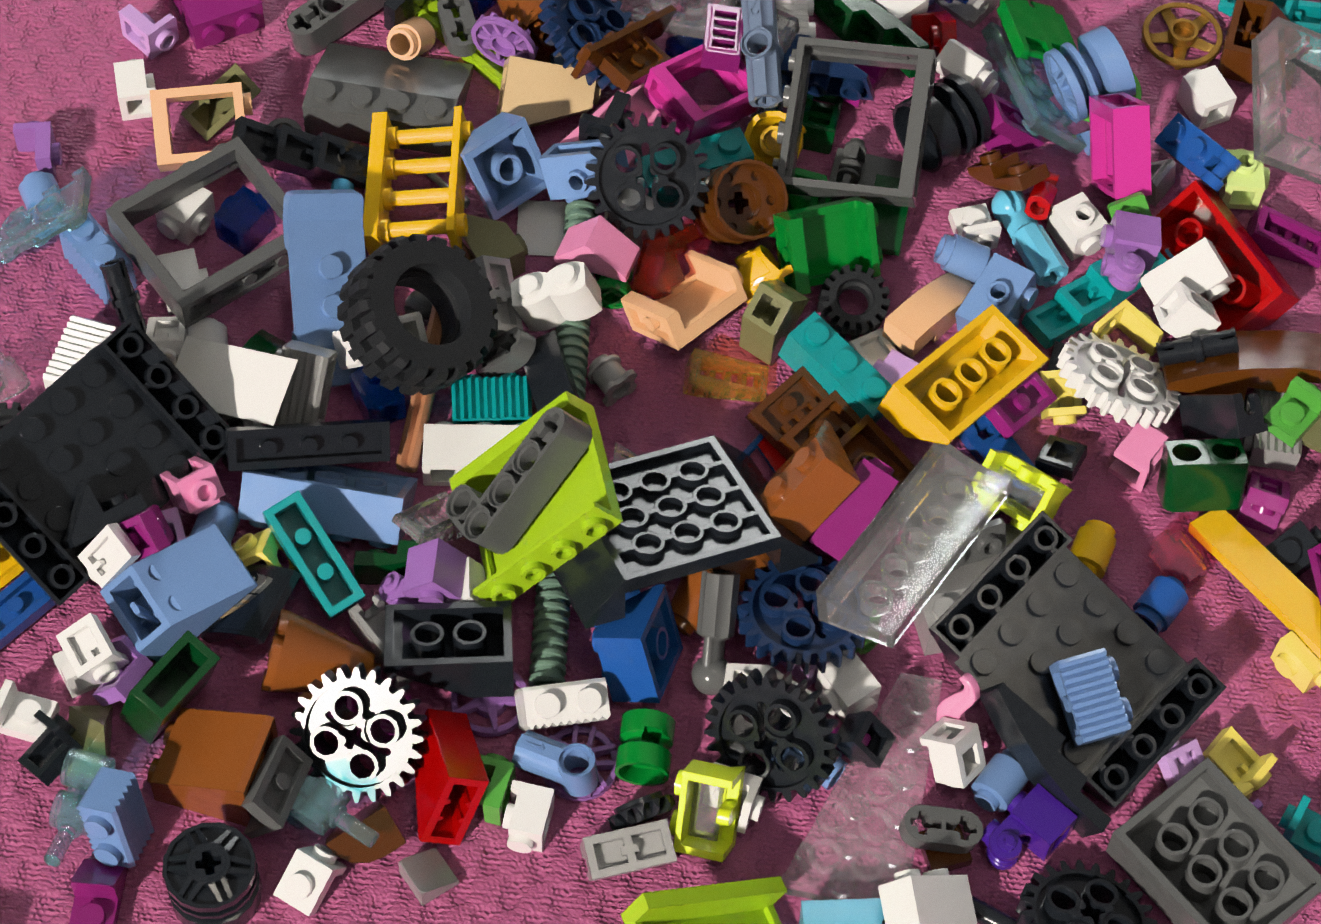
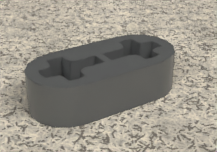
(451, 25)
(508, 353)
(940, 824)

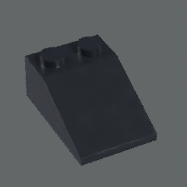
(452, 646)

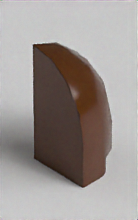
(354, 851)

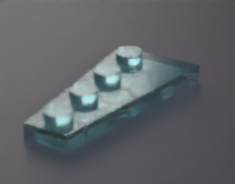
(1030, 93)
(54, 214)

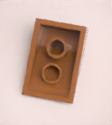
(810, 483)

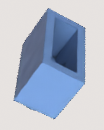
(565, 169)
(1005, 286)

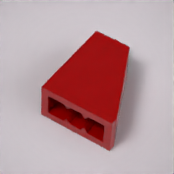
(449, 778)

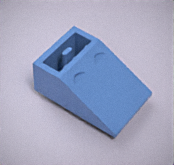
(178, 591)

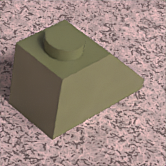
(496, 240)

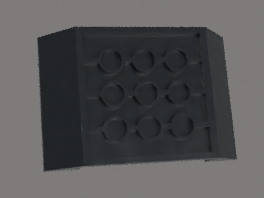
(103, 424)
(680, 516)
(1049, 606)

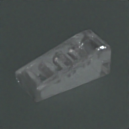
(428, 520)

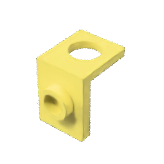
(1133, 323)
(259, 547)

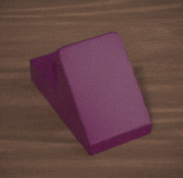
(1007, 127)
(1021, 406)
(1264, 502)
(148, 531)
(97, 893)

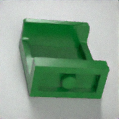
(825, 239)

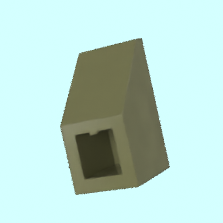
(770, 319)

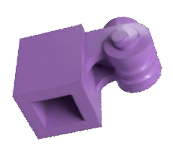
(1130, 248)
(431, 576)

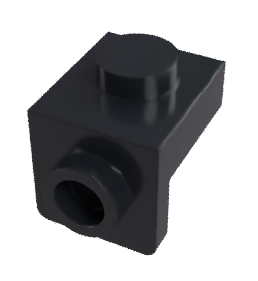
(591, 126)
(1293, 546)
(48, 752)

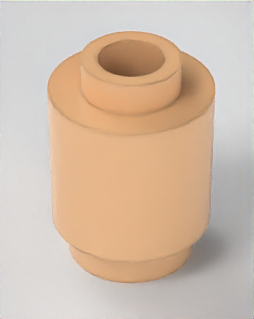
(411, 38)

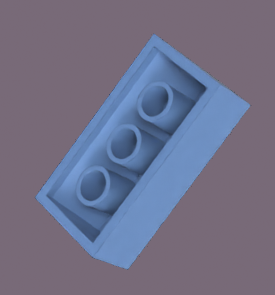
(342, 498)

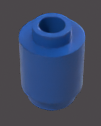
(1161, 602)

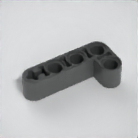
(316, 23)
(523, 484)

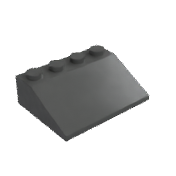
(362, 81)
(1213, 856)

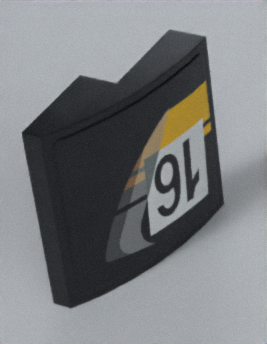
(255, 615)

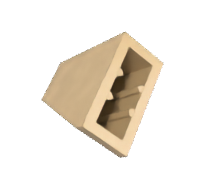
(543, 91)

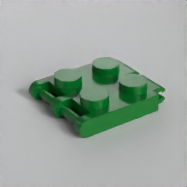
(1033, 28)

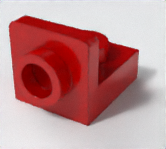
(934, 28)

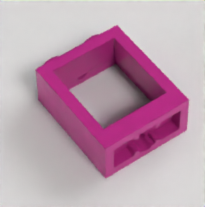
(673, 101)
(1120, 144)

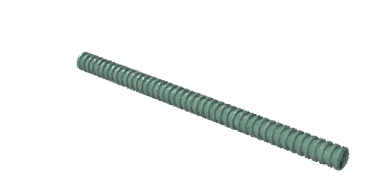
(551, 602)

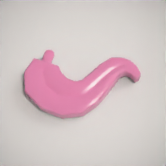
(961, 700)

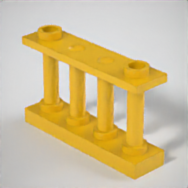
(384, 168)

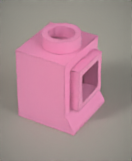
(1139, 456)
(195, 491)

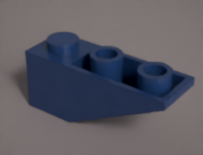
(831, 78)

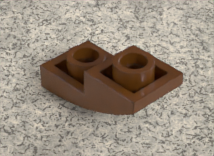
(1007, 171)

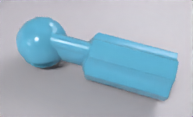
(1029, 238)

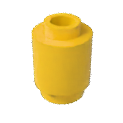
(1095, 545)

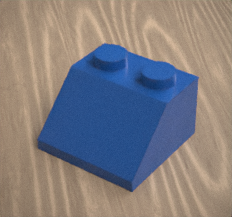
(640, 649)

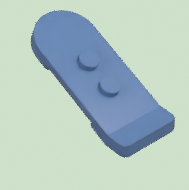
(323, 247)

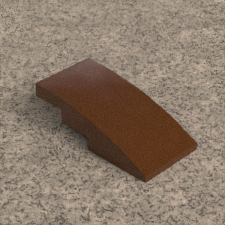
(1264, 362)
(803, 404)

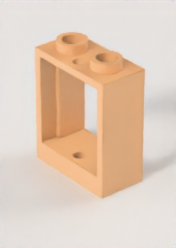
(161, 117)

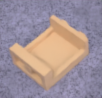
(695, 305)

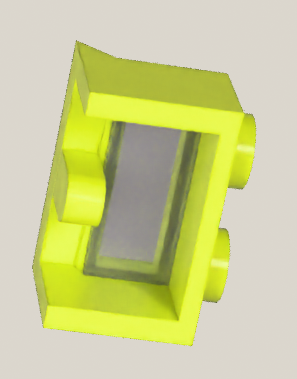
(1031, 488)
(707, 809)

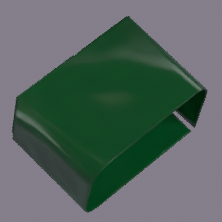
(1202, 475)

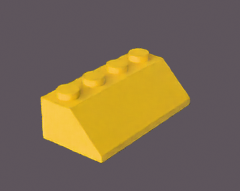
(962, 379)

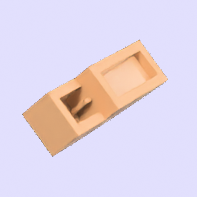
(926, 313)

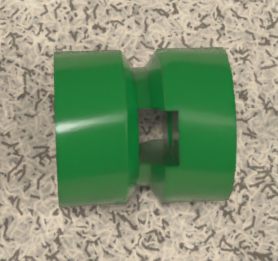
(645, 747)

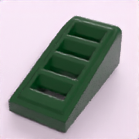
(821, 123)

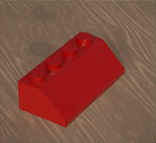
(1259, 290)

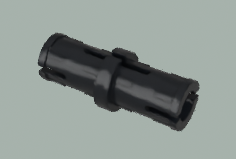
(122, 293)
(1197, 347)

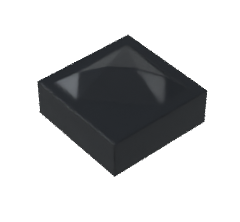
(1061, 457)

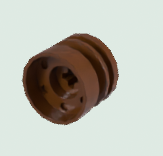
(757, 195)

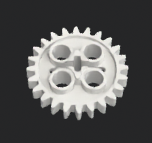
(1117, 380)

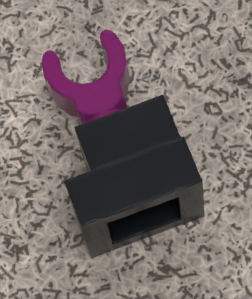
(864, 739)

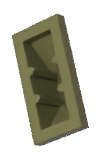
(212, 114)
(92, 727)

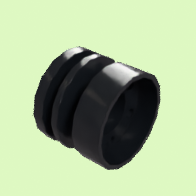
(955, 122)
(219, 898)

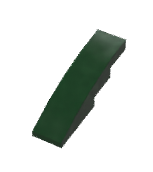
(867, 24)

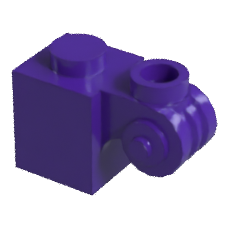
(1035, 821)

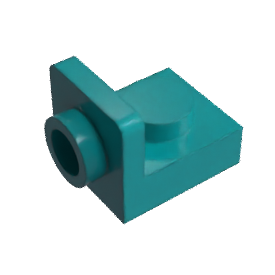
(1303, 829)

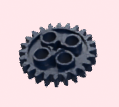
(578, 22)
(782, 607)

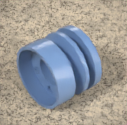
(1094, 70)

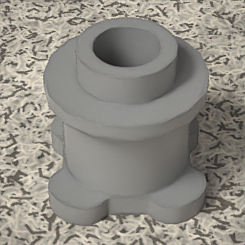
(611, 378)

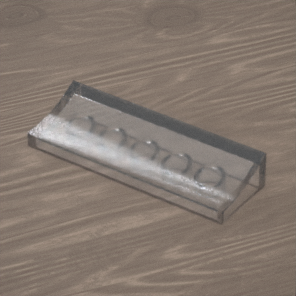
(911, 545)

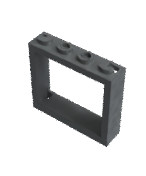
(858, 53)
(226, 284)

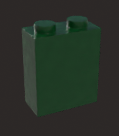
(169, 687)

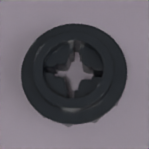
(641, 810)

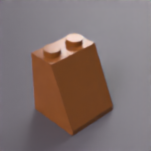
(211, 761)

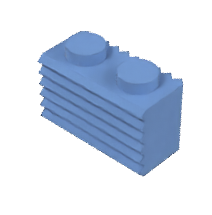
(88, 249)
(1091, 696)
(115, 817)

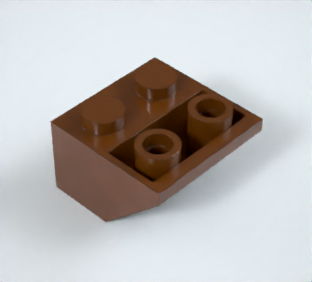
(1245, 23)

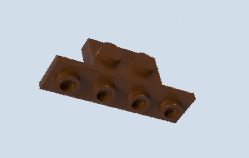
(627, 53)

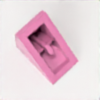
(600, 247)

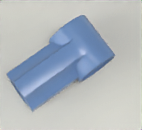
(555, 760)

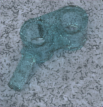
(76, 773)
(323, 806)

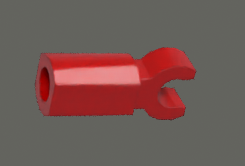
(1042, 198)

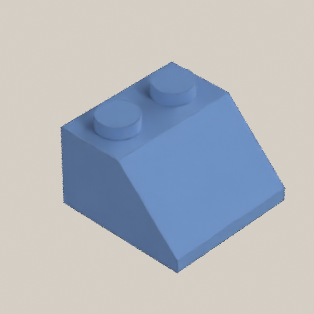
(503, 163)

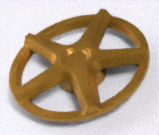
(1182, 35)

